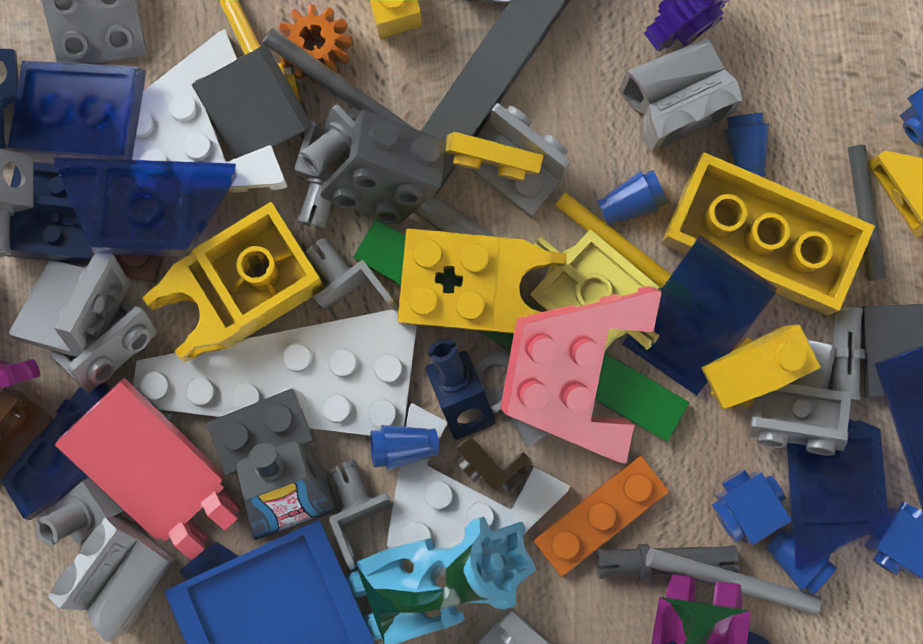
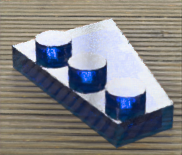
(44, 472)

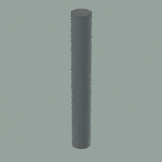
(866, 210)

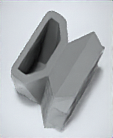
(680, 93)
(112, 576)

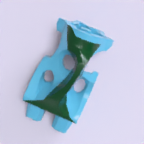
(478, 570)

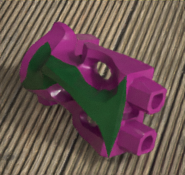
(691, 622)

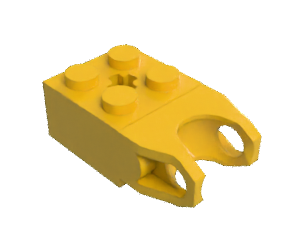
(490, 283)
(222, 287)

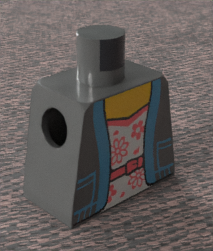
(283, 488)

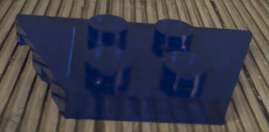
(144, 203)
(836, 495)

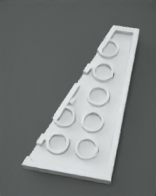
(344, 373)

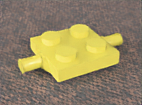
(589, 274)

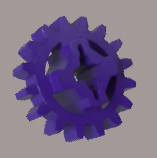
(683, 21)

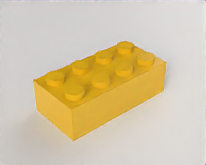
(772, 230)

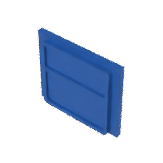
(272, 596)

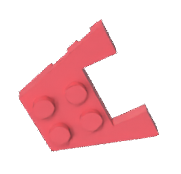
(559, 365)

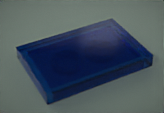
(77, 109)
(703, 313)

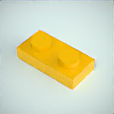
(473, 151)

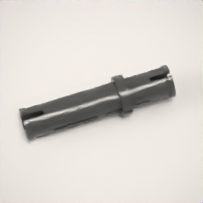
(632, 561)

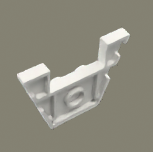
(178, 127)
(440, 508)

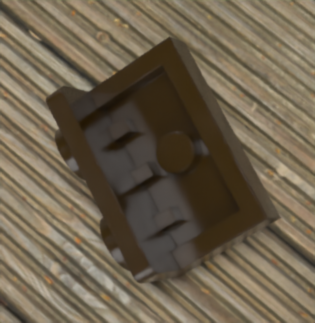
(478, 464)

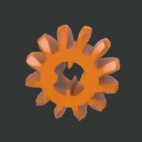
(323, 26)

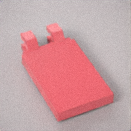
(149, 468)

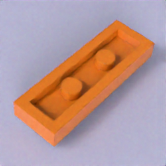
(600, 515)

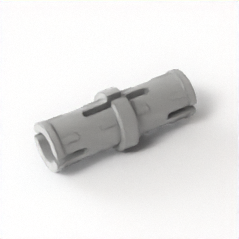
(848, 351)

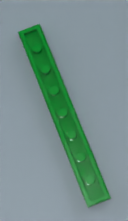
(618, 387)

